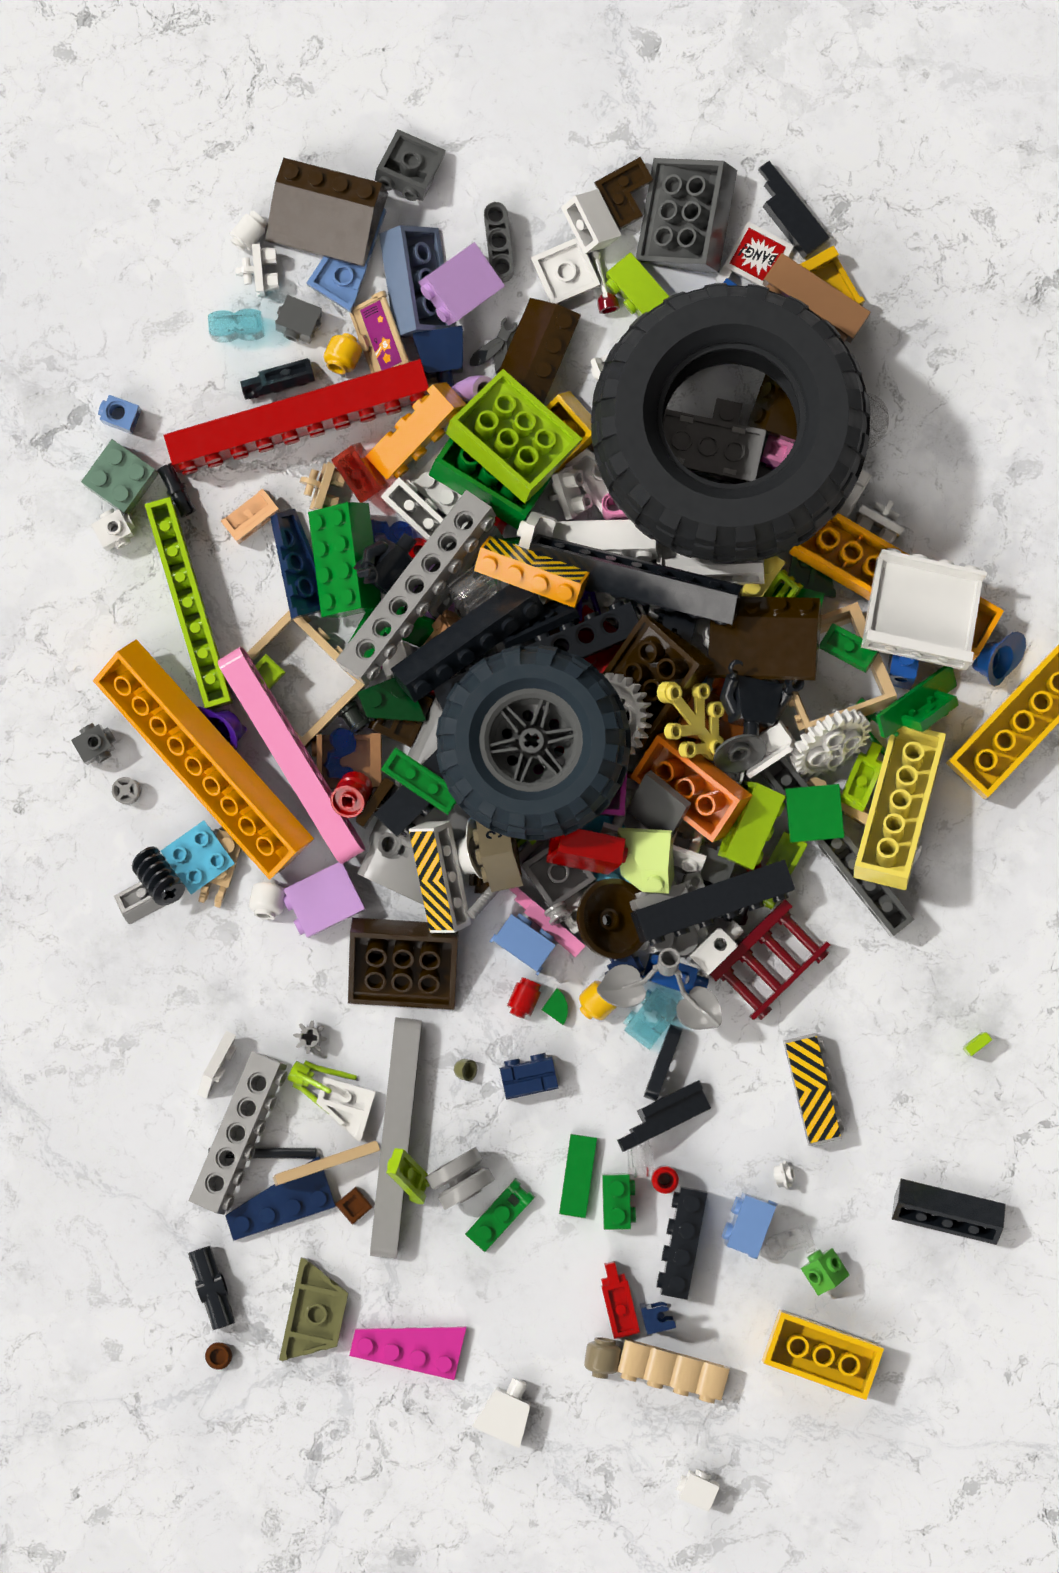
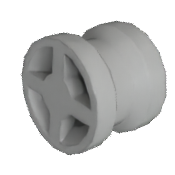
(122, 788)

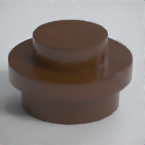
(218, 1355)

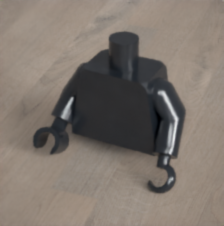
(385, 562)
(755, 701)

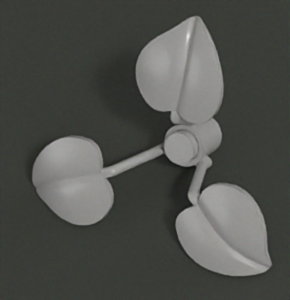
(625, 990)

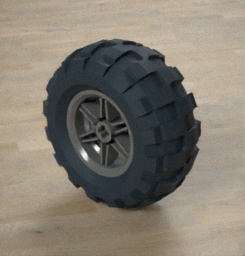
(590, 730)

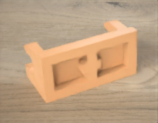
(250, 516)

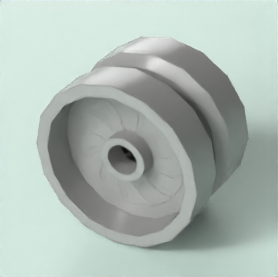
(461, 1180)

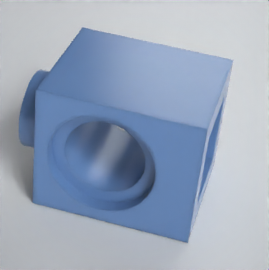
(129, 419)

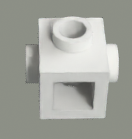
(104, 527)

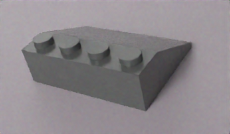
(686, 214)

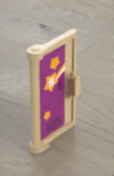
(376, 322)

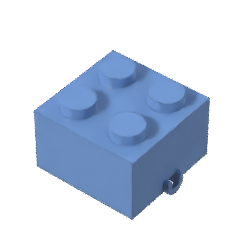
(524, 942)
(749, 1224)

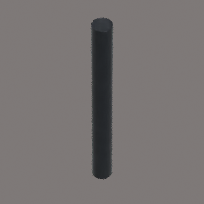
(280, 1153)

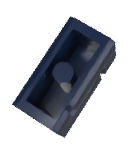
(528, 1077)

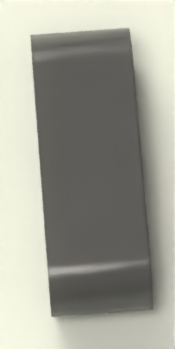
(499, 229)

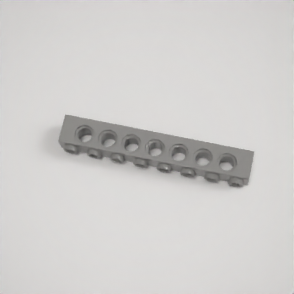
(417, 573)

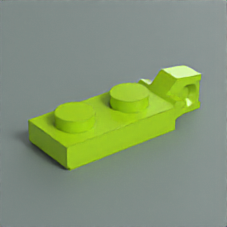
(862, 778)

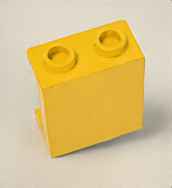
(828, 268)

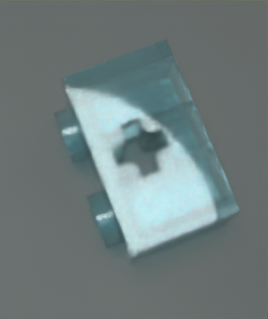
(649, 1034)

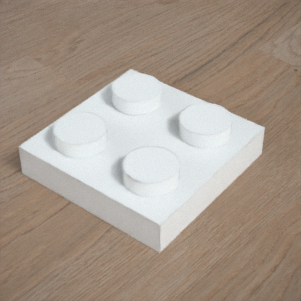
(565, 272)

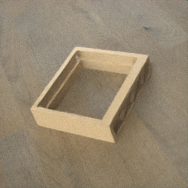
(840, 617)
(321, 639)

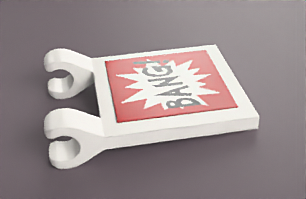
(754, 255)

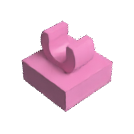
(775, 451)

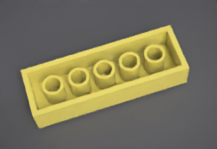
(899, 807)

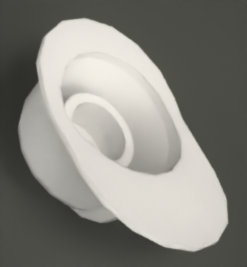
(466, 851)

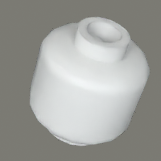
(267, 899)

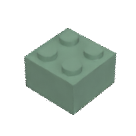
(119, 477)

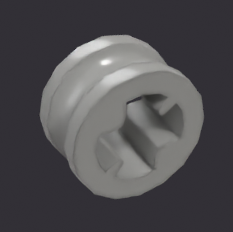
(557, 913)

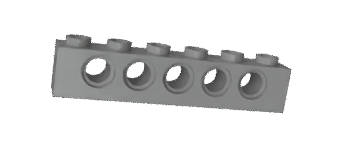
(225, 1141)

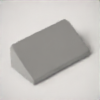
(135, 903)

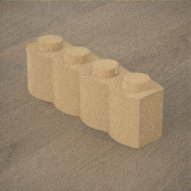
(673, 1370)

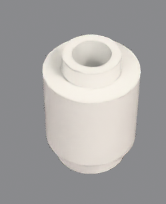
(248, 231)

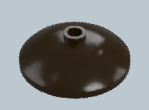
(608, 899)

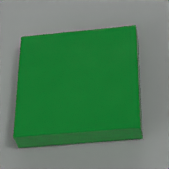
(814, 813)

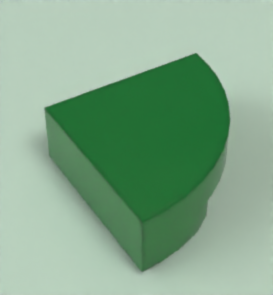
(557, 1007)

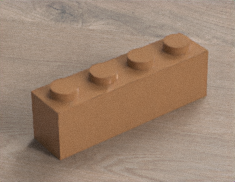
(823, 299)

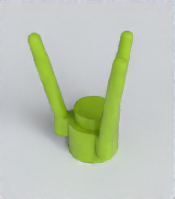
(303, 1076)

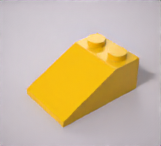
(574, 415)

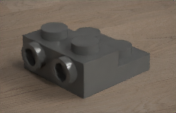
(409, 165)

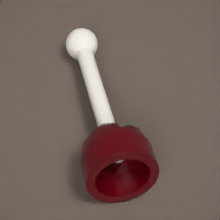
(607, 301)

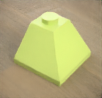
(648, 859)

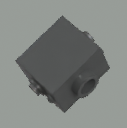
(298, 319)

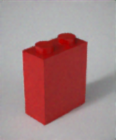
(588, 851)

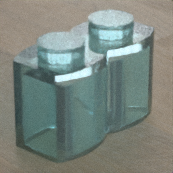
(243, 324)

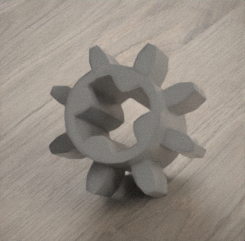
(303, 1042)

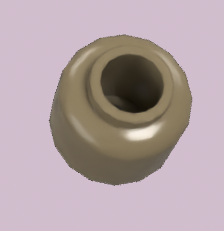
(602, 1357)

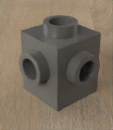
(84, 743)

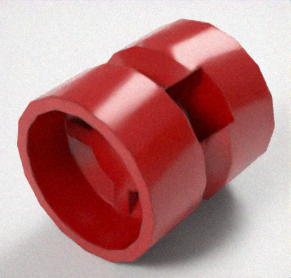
(351, 794)

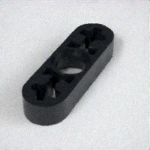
(663, 1062)

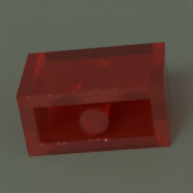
(360, 473)

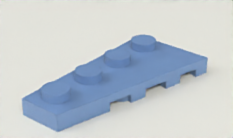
(339, 279)

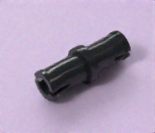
(176, 490)

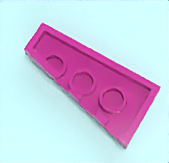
(412, 1348)

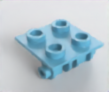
(197, 857)

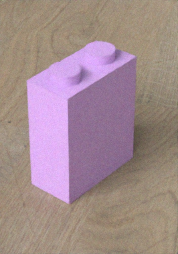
(461, 284)
(323, 900)

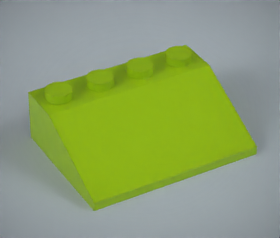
(513, 435)

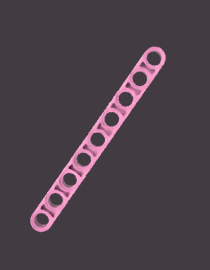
(290, 754)

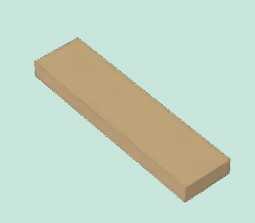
(326, 1163)

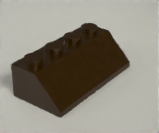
(539, 345)
(773, 412)

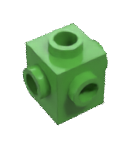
(824, 1270)

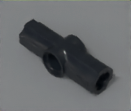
(211, 1287)

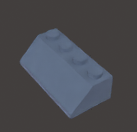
(408, 257)

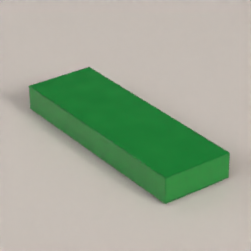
(419, 780)
(578, 1175)

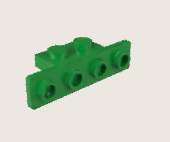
(921, 705)

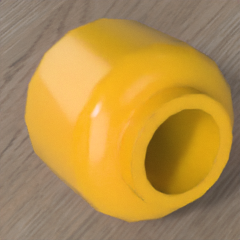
(342, 353)
(593, 1005)

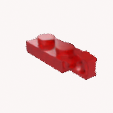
(619, 1303)

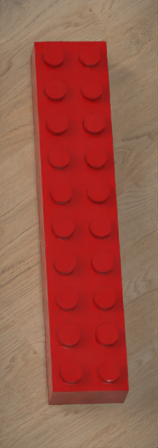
(296, 417)

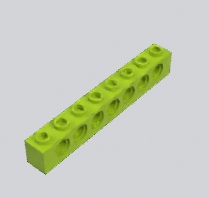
(188, 603)

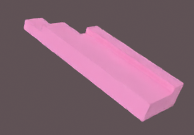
(537, 914)

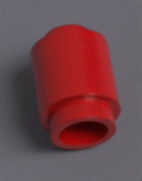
(524, 998)
(671, 1185)

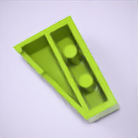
(753, 826)

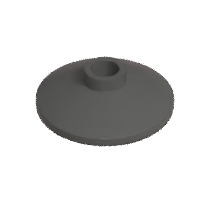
(739, 753)

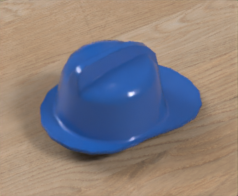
(1000, 658)

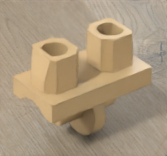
(328, 476)

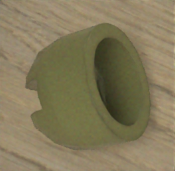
(465, 1069)

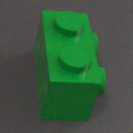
(616, 1201)

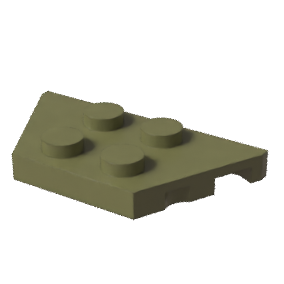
(314, 1313)

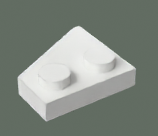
(215, 1067)
(347, 1105)

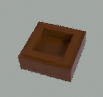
(354, 1205)

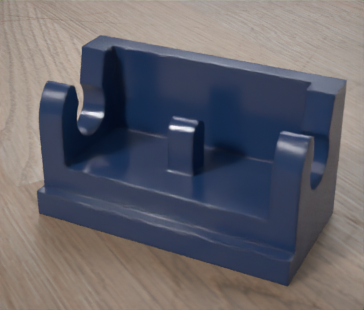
(654, 1317)

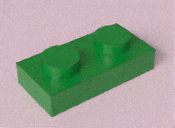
(847, 648)

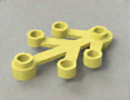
(710, 740)

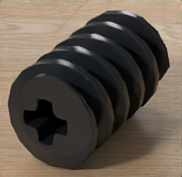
(157, 876)

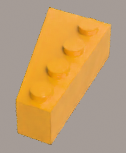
(416, 431)

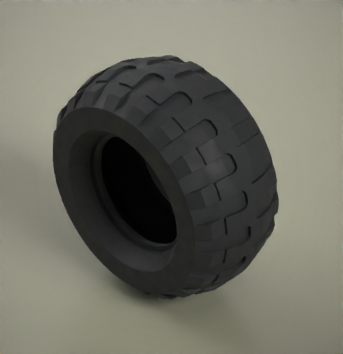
(750, 330)

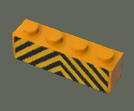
(531, 571)

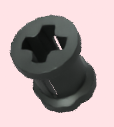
(353, 717)

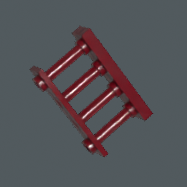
(763, 934)

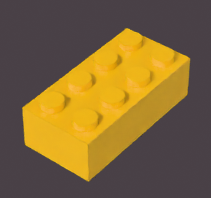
(822, 1354)

